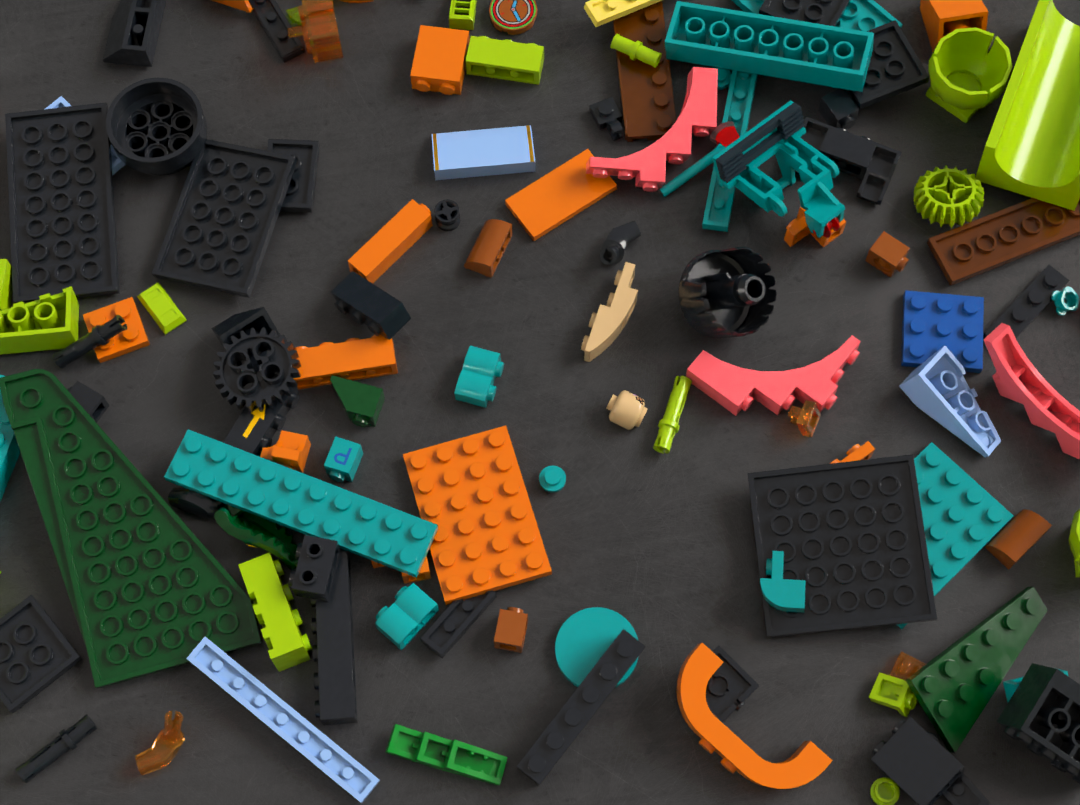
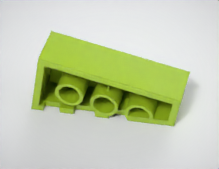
(40, 324)
(274, 612)

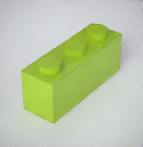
(505, 59)

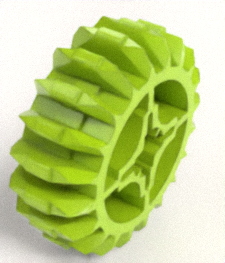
(948, 196)

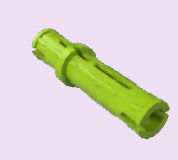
(669, 424)

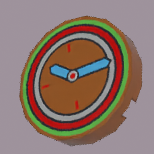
(513, 15)

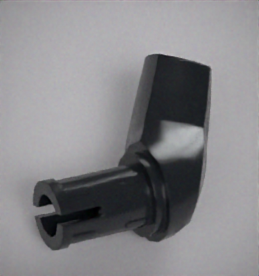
(616, 242)
(194, 502)

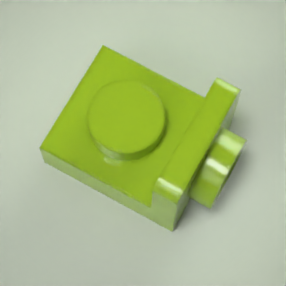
(893, 694)

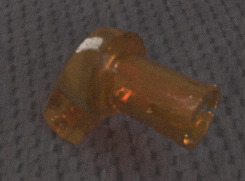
(165, 747)

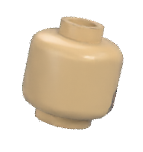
(626, 409)

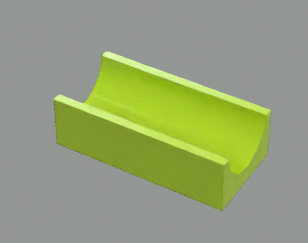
(1038, 121)

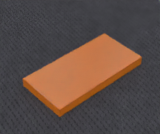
(558, 196)

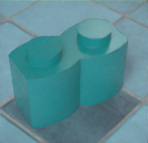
(478, 376)
(406, 616)

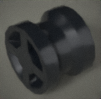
(448, 209)

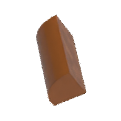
(489, 247)
(1018, 537)

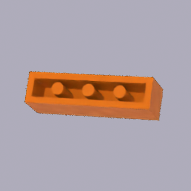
(349, 360)

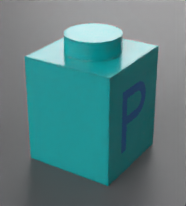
(343, 460)

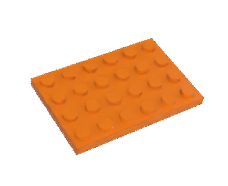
(481, 512)

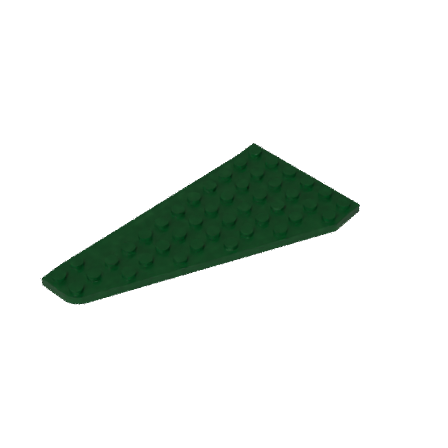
(126, 558)

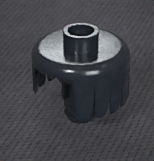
(727, 292)

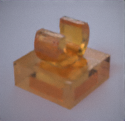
(806, 417)
(905, 666)

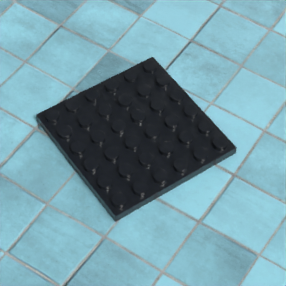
(851, 537)

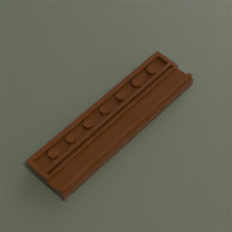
(645, 90)

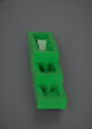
(446, 754)

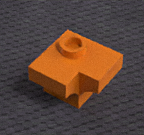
(289, 451)

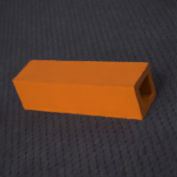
(391, 241)

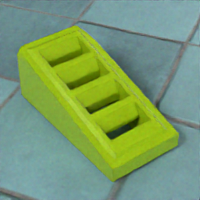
(462, 21)

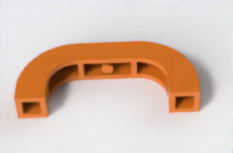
(692, 681)

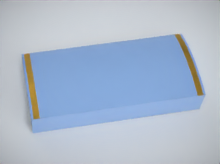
(483, 152)

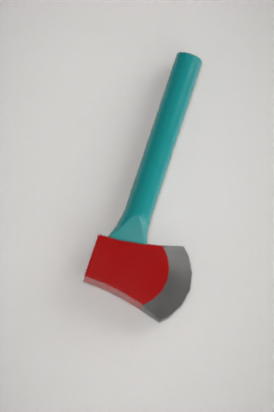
(723, 136)

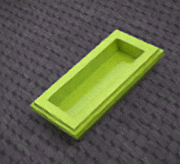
(161, 308)

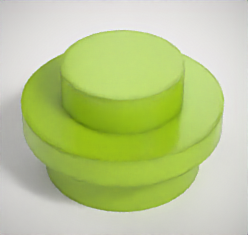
(884, 791)

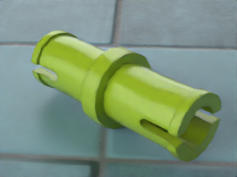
(636, 50)

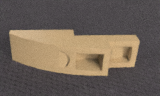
(612, 318)

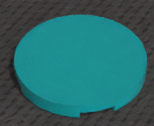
(585, 640)

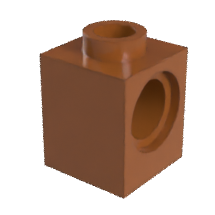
(888, 254)
(511, 629)

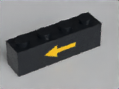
(256, 428)

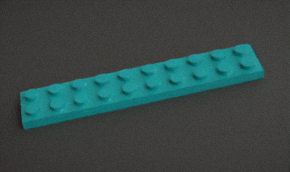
(302, 502)

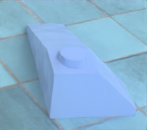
(945, 396)

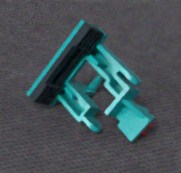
(780, 137)

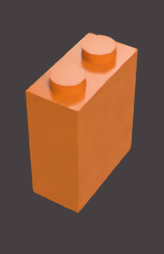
(440, 60)

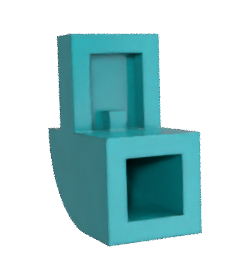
(779, 592)

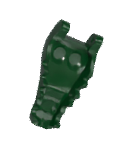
(258, 533)

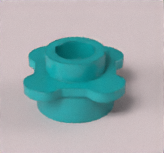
(1071, 300)

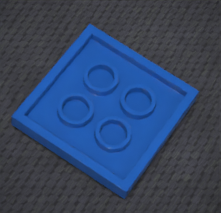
(941, 321)

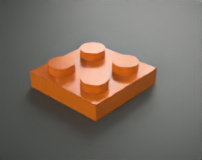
(127, 340)

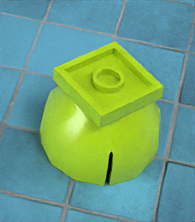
(964, 74)

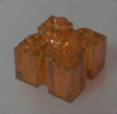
(318, 30)

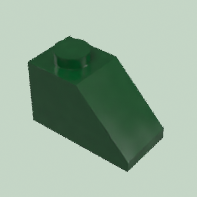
(359, 400)

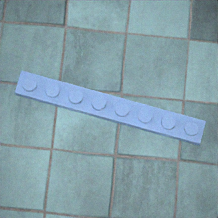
(283, 719)

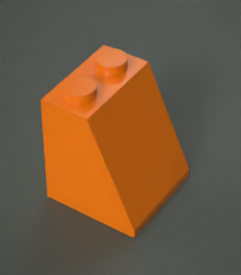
(947, 15)

